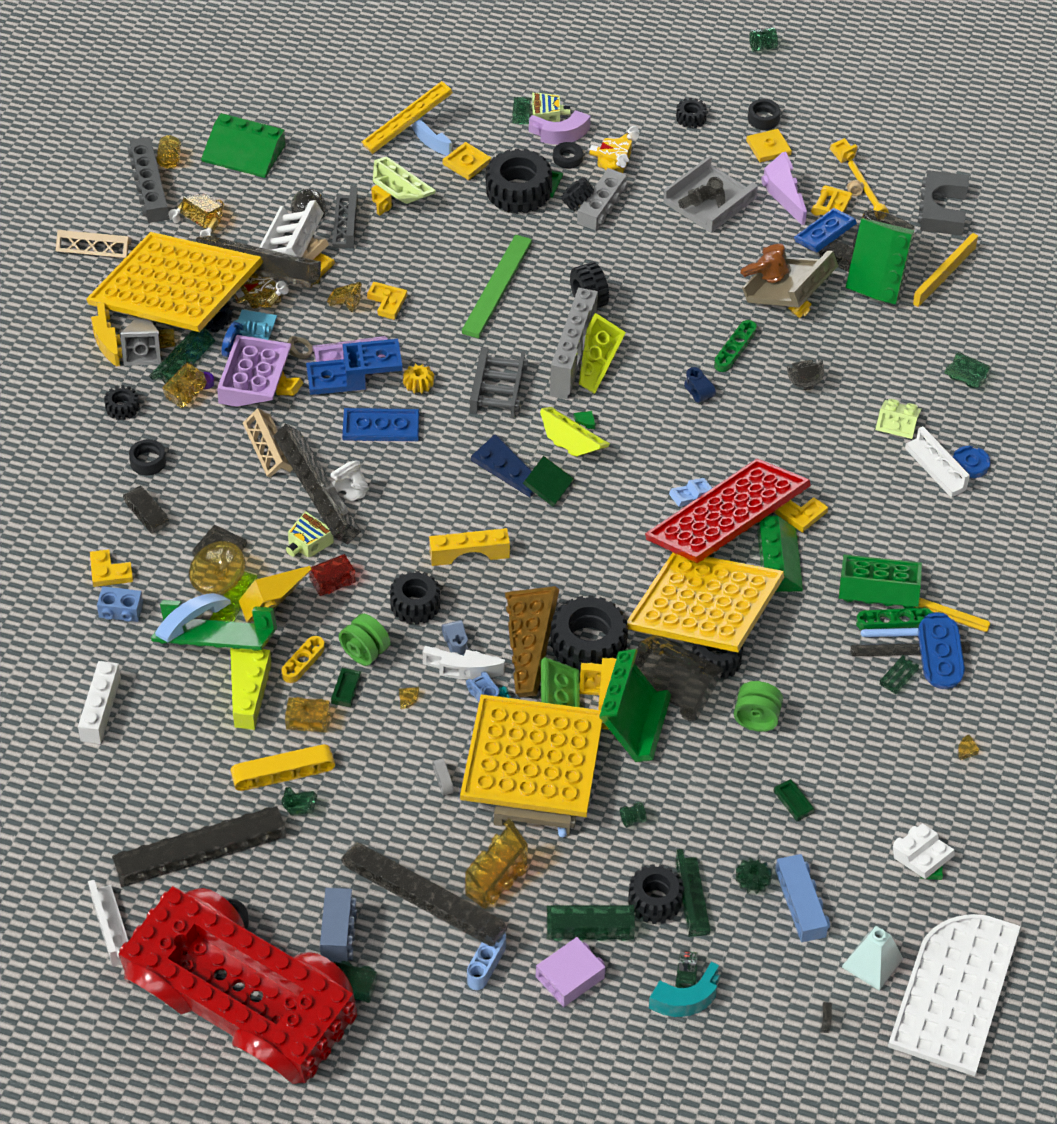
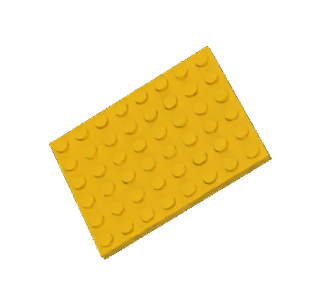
(175, 281)

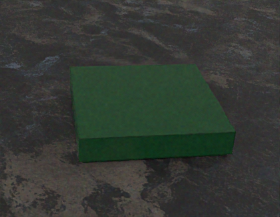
(548, 481)

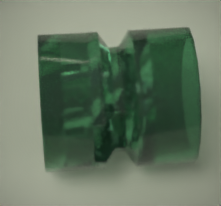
(763, 39)

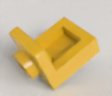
(843, 150)
(382, 199)
(288, 386)

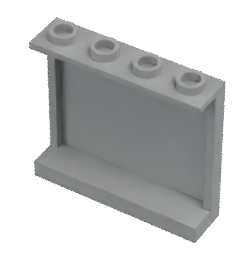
(707, 213)

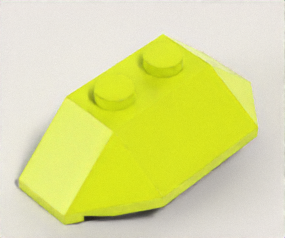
(570, 434)

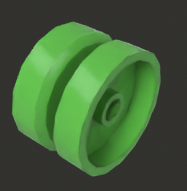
(364, 639)
(758, 706)

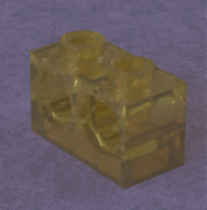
(184, 385)

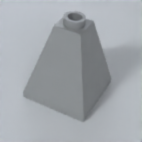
(140, 343)

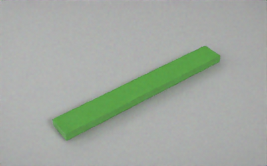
(496, 286)

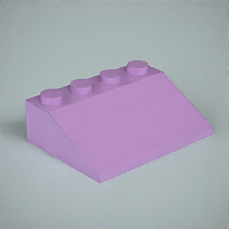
(252, 371)

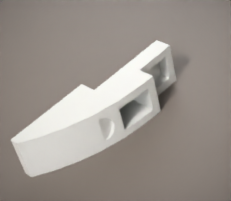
(463, 667)

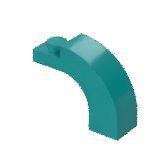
(686, 1001)

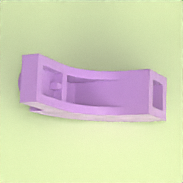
(558, 132)

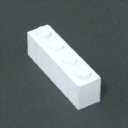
(99, 702)

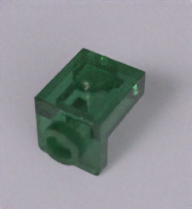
(298, 803)

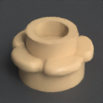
(855, 187)

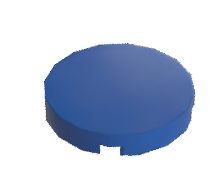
(229, 338)
(972, 460)

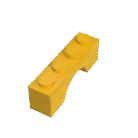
(448, 547)

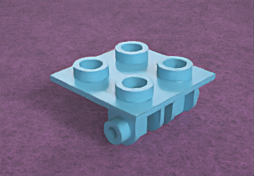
(256, 324)

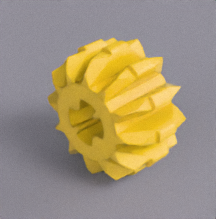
(418, 378)

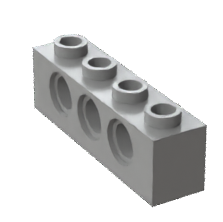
(601, 202)

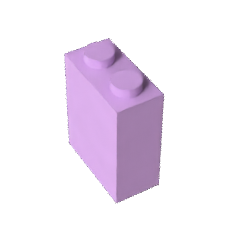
(570, 971)

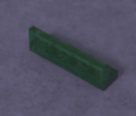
(188, 350)
(693, 896)

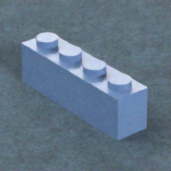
(802, 898)

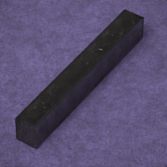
(275, 264)
(317, 484)
(198, 846)

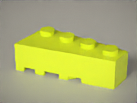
(249, 680)

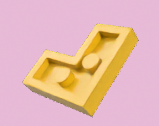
(390, 298)
(802, 516)
(106, 573)

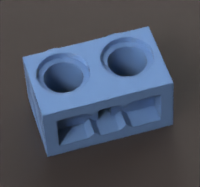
(120, 604)

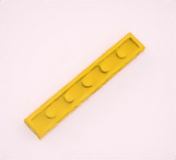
(407, 117)
(945, 269)

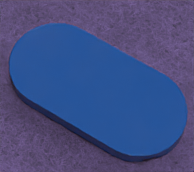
(941, 651)

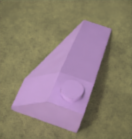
(784, 187)

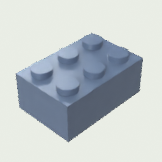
(338, 925)

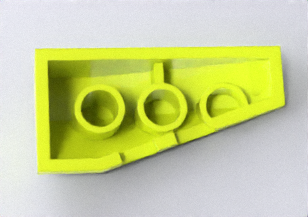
(600, 346)

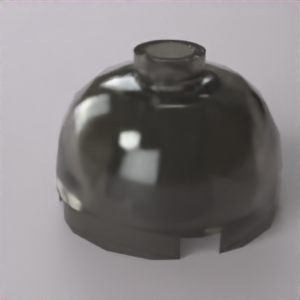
(302, 198)
(806, 373)

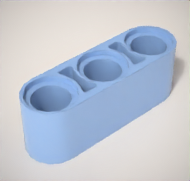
(484, 967)

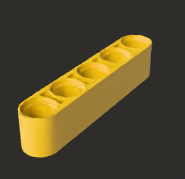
(282, 767)

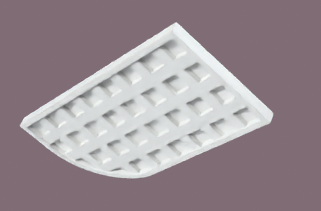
(955, 991)

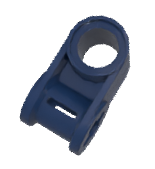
(699, 385)

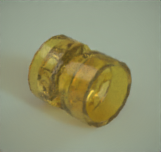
(168, 152)

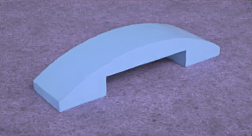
(438, 143)
(172, 625)

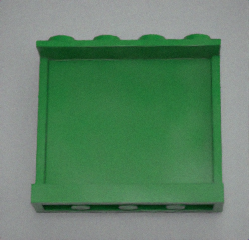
(634, 708)

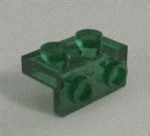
(968, 370)

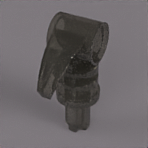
(711, 190)

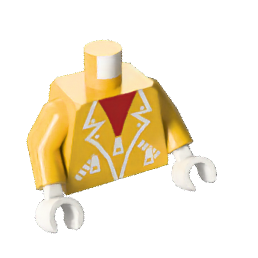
(615, 152)

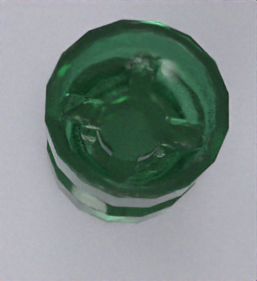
(633, 814)

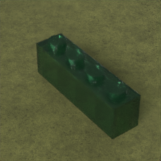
(590, 922)

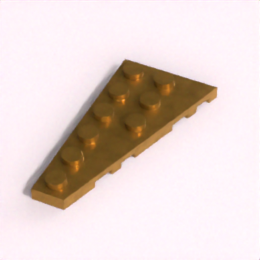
(529, 634)

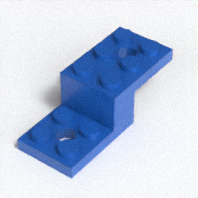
(350, 372)

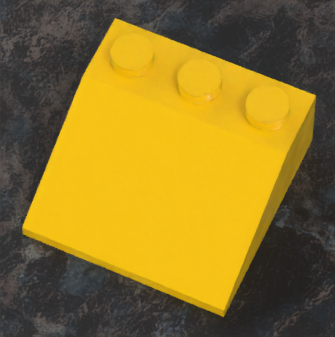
(271, 590)

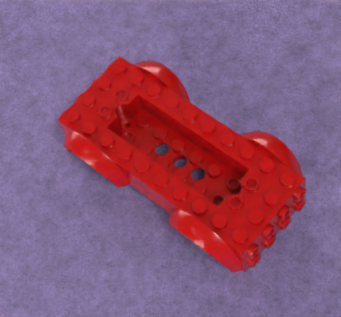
(200, 932)

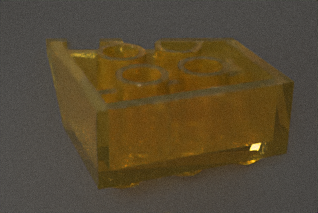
(498, 867)

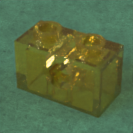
(307, 714)

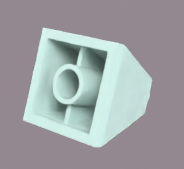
(874, 958)

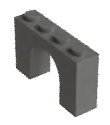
(934, 217)

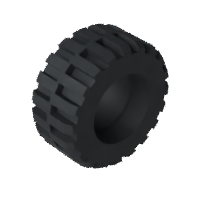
(518, 196)
(588, 613)

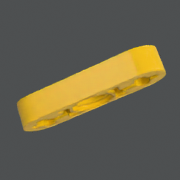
(302, 667)

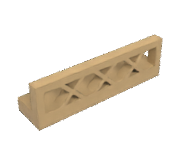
(73, 235)
(267, 427)

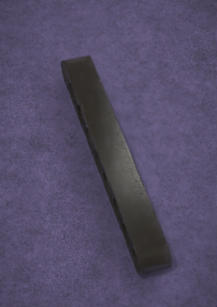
(424, 894)

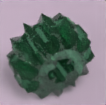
(753, 875)

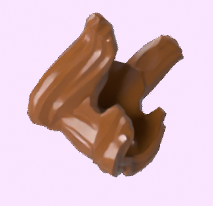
(770, 264)

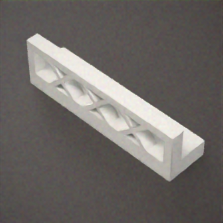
(936, 464)
(109, 920)

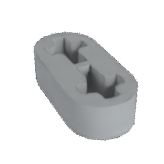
(442, 776)

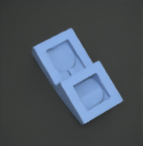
(687, 494)

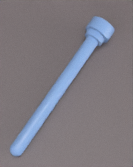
(889, 632)

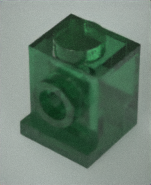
(521, 110)

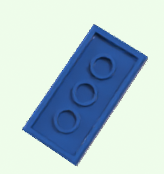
(380, 424)

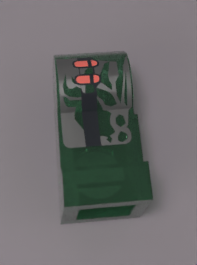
(686, 969)

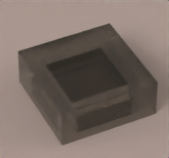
(826, 1017)

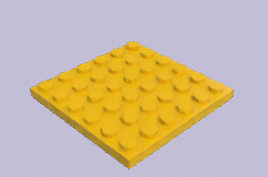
(705, 601)
(532, 755)

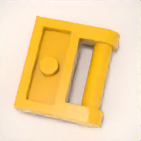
(839, 200)

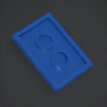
(825, 230)

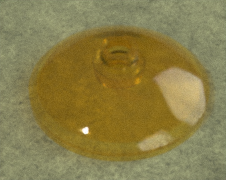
(214, 561)

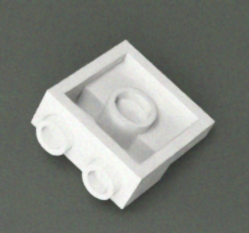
(922, 851)

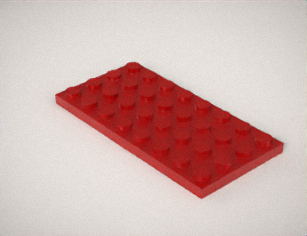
(727, 510)

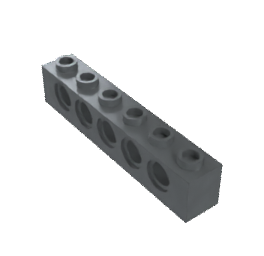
(148, 179)

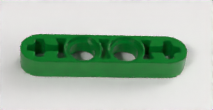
(732, 344)
(893, 614)

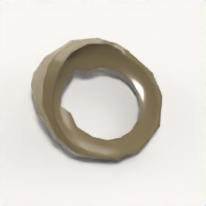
(294, 339)

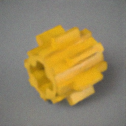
(802, 310)

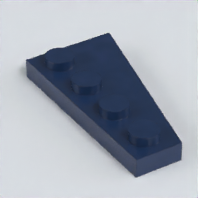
(503, 463)

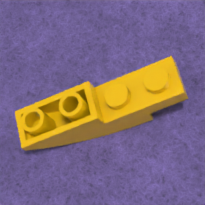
(106, 336)

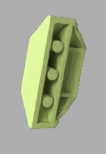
(399, 181)

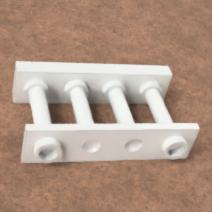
(302, 231)

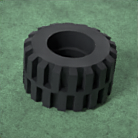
(592, 278)
(415, 609)
(728, 662)
(655, 879)

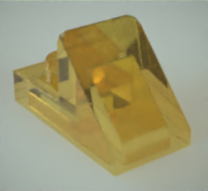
(347, 294)

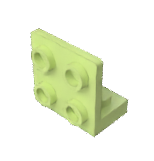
(898, 418)

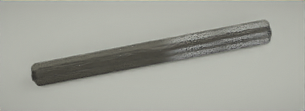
(893, 649)

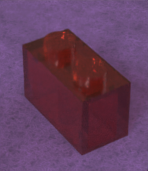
(332, 575)

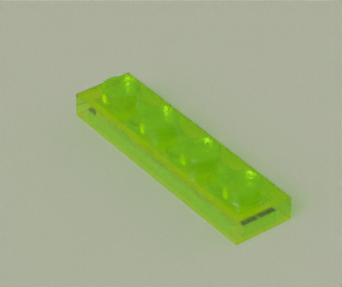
(230, 611)

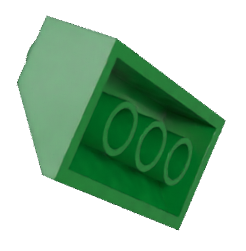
(780, 551)

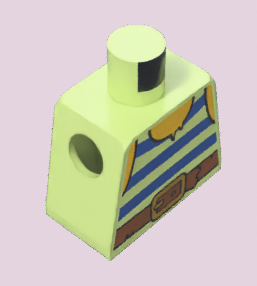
(548, 107)
(308, 536)

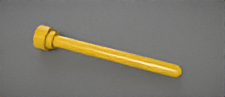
(877, 206)

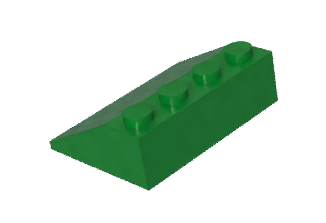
(244, 145)
(879, 260)
(880, 581)

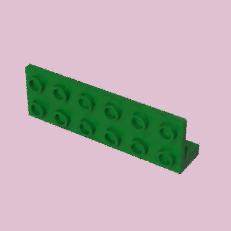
(224, 633)

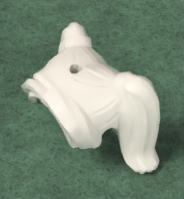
(351, 480)

